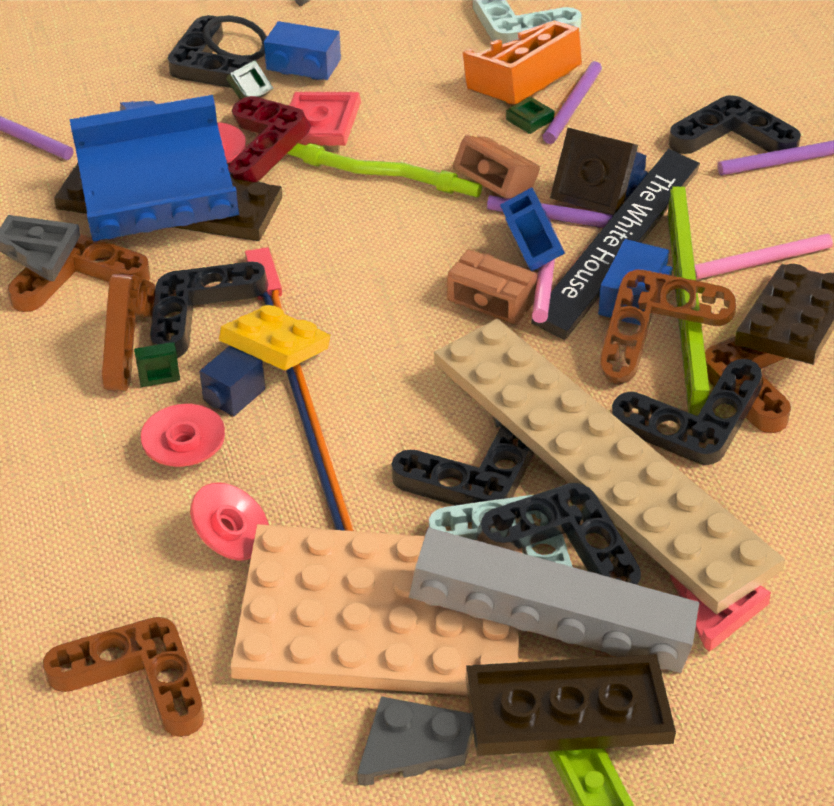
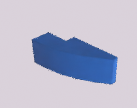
(532, 229)

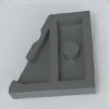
(38, 243)
(414, 740)

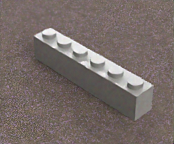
(553, 599)

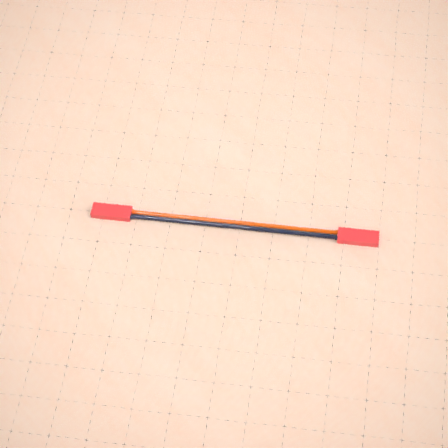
(305, 405)

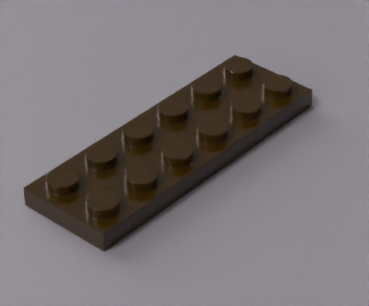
(255, 204)

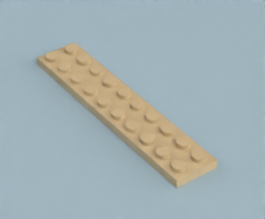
(633, 482)

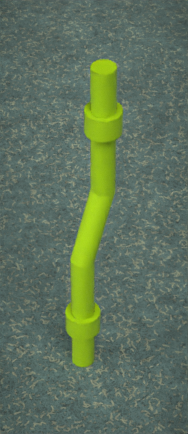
(444, 181)

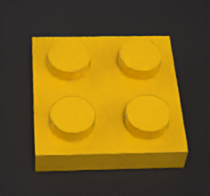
(275, 337)

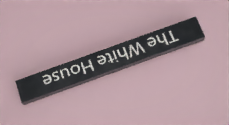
(633, 222)

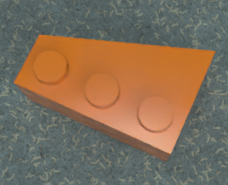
(526, 64)

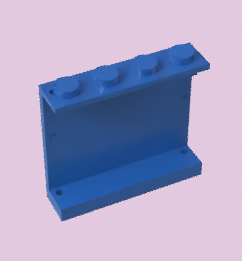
(153, 168)

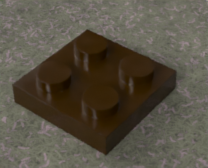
(593, 171)

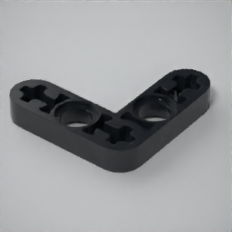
(196, 62)
(734, 115)
(247, 281)
(704, 425)
(482, 479)
(563, 520)

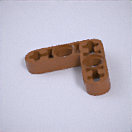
(31, 291)
(127, 298)
(656, 302)
(769, 398)
(138, 655)

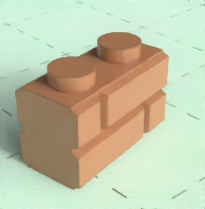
(495, 166)
(491, 286)

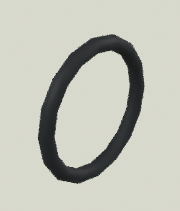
(235, 19)

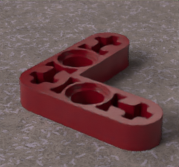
(279, 131)

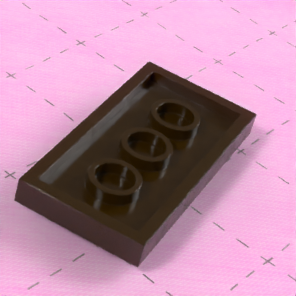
(791, 315)
(568, 705)

